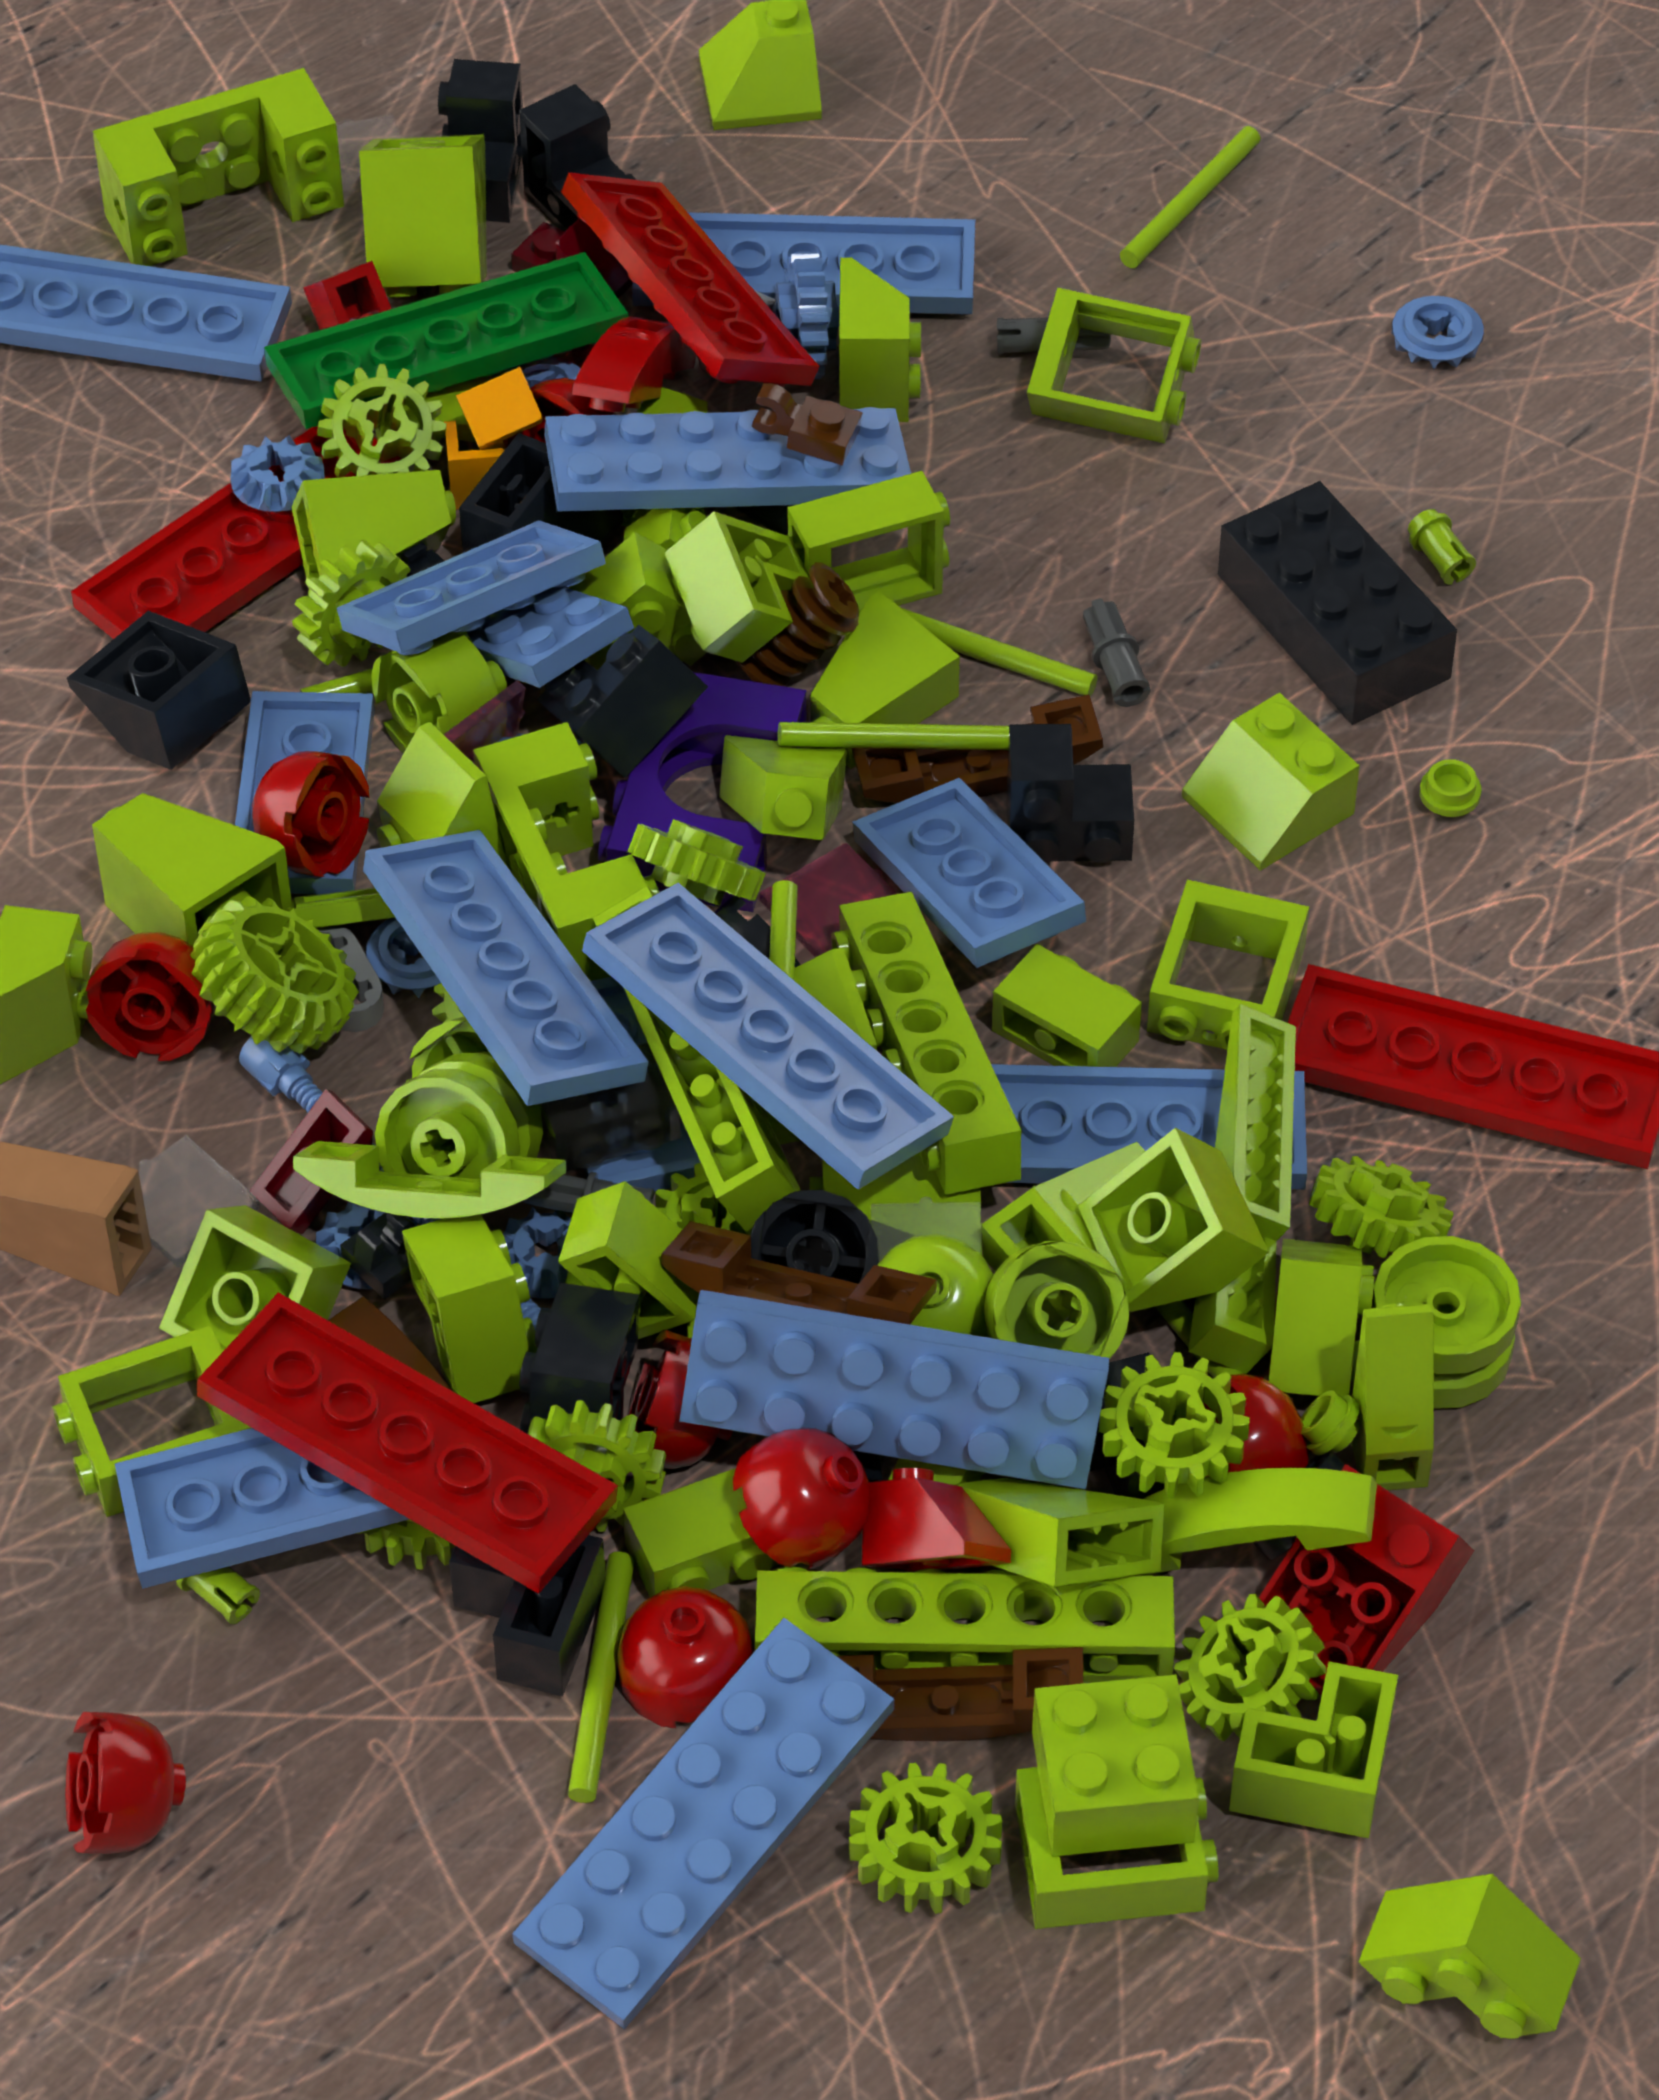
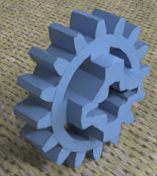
(809, 307)

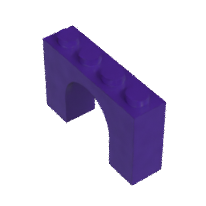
(693, 742)

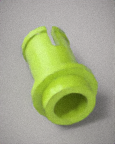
(1433, 536)
(224, 1591)

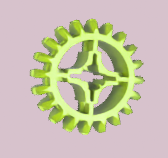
(273, 974)

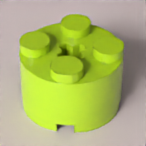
(434, 686)
(1043, 1271)

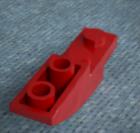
(631, 364)

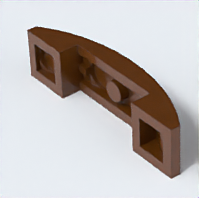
(904, 773)
(722, 1263)
(968, 1700)

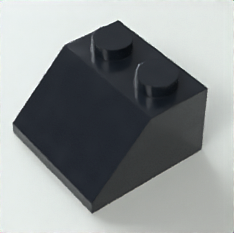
(162, 688)

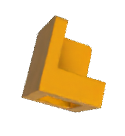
(500, 409)
(466, 467)

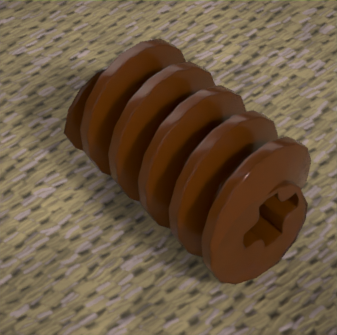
(821, 614)

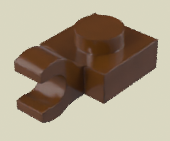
(814, 429)

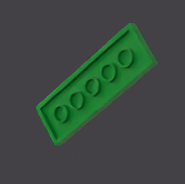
(452, 334)

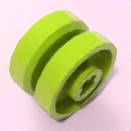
(456, 1120)
(1473, 1311)

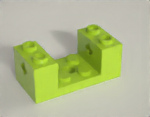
(264, 133)
(548, 812)

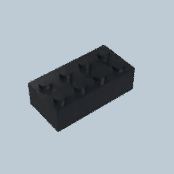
(1336, 602)

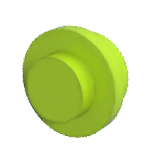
(1450, 788)
(1330, 1422)

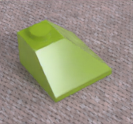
(762, 67)

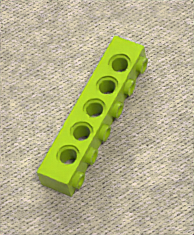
(930, 1039)
(720, 1118)
(998, 1602)

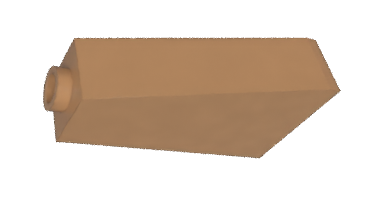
(73, 1215)

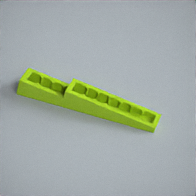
(1257, 1144)

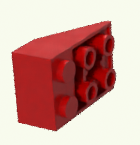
(1372, 1593)

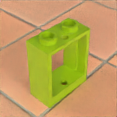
(1081, 310)
(872, 511)
(1231, 922)
(125, 1380)
(1113, 1893)

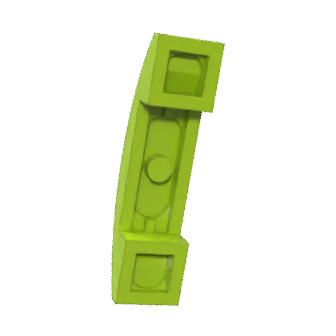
(354, 1175)
(1265, 1504)

